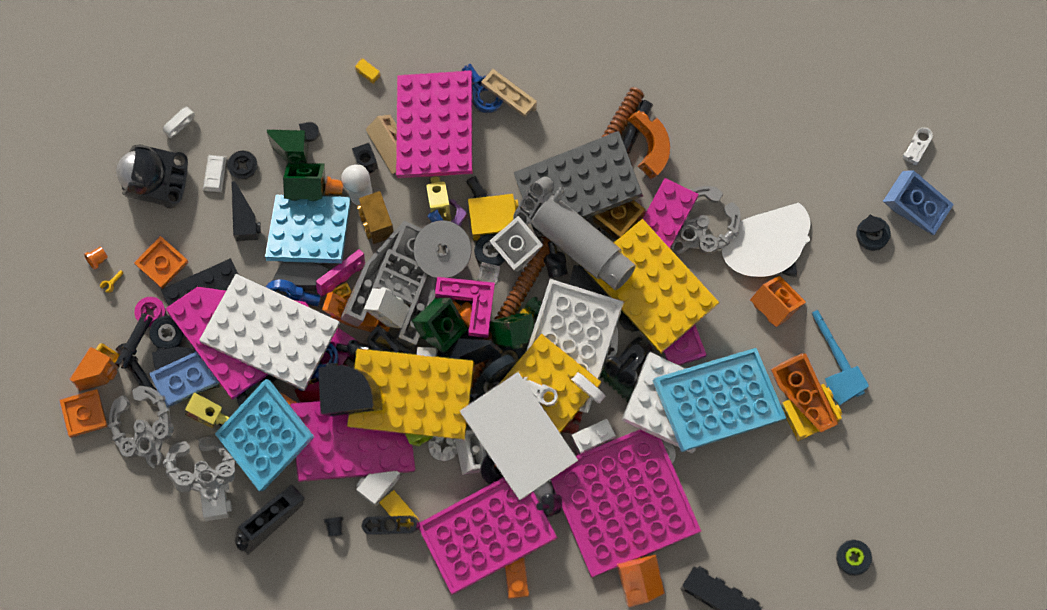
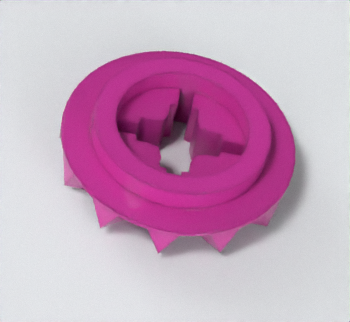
(152, 303)

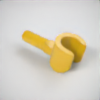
(111, 283)

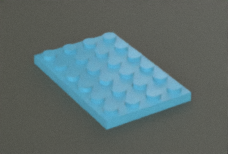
(719, 399)

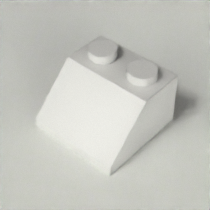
(516, 244)

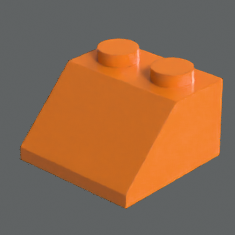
(777, 300)
(94, 370)
(640, 580)

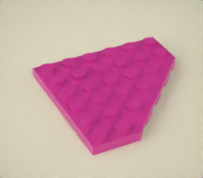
(192, 316)

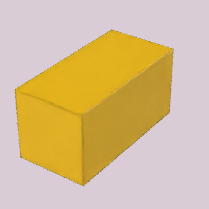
(367, 71)
(343, 291)

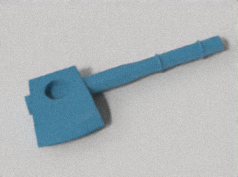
(850, 381)

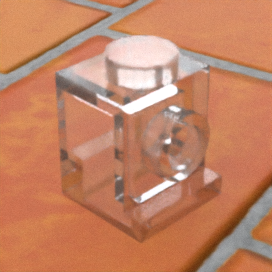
(488, 273)

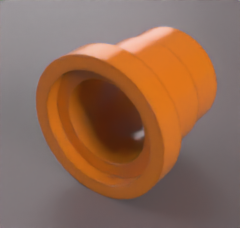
(333, 186)
(95, 257)

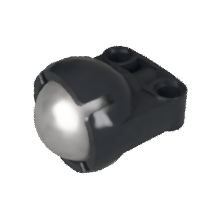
(152, 175)

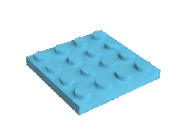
(308, 230)
(264, 435)

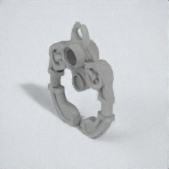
(697, 227)
(144, 433)
(204, 479)

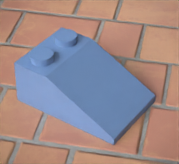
(918, 201)

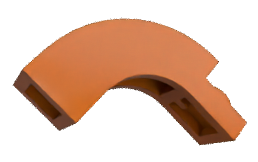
(657, 142)
(335, 306)

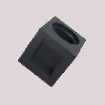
(362, 152)

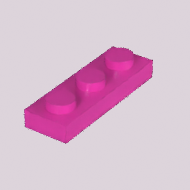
(340, 273)

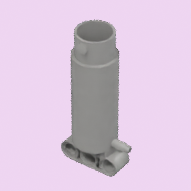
(573, 233)

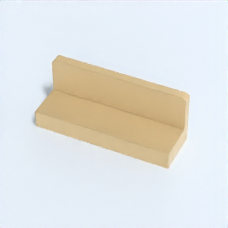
(509, 93)
(384, 136)

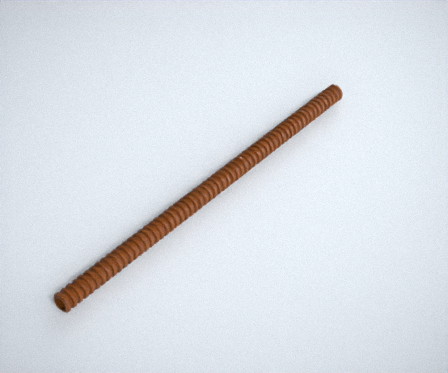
(535, 265)

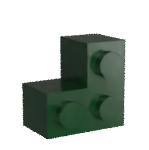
(512, 330)

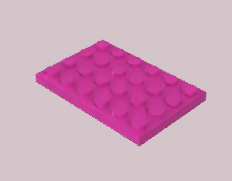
(434, 124)
(348, 451)
(485, 534)

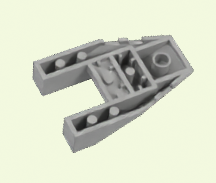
(396, 269)

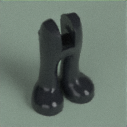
(628, 375)

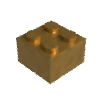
(375, 217)
(620, 219)

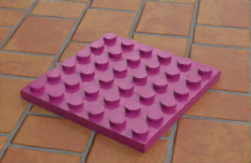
(624, 501)

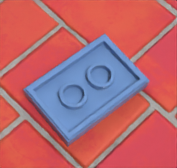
(183, 378)

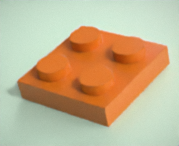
(161, 262)
(83, 413)

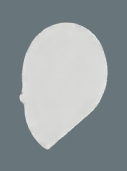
(768, 241)

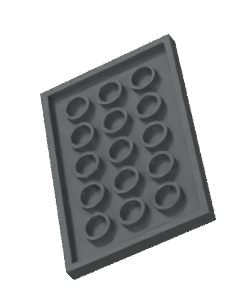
(593, 176)

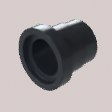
(334, 526)

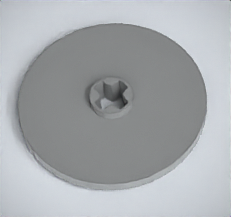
(427, 248)

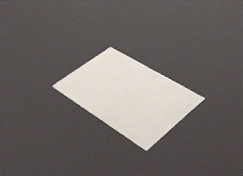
(518, 435)

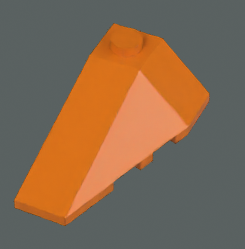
(800, 384)

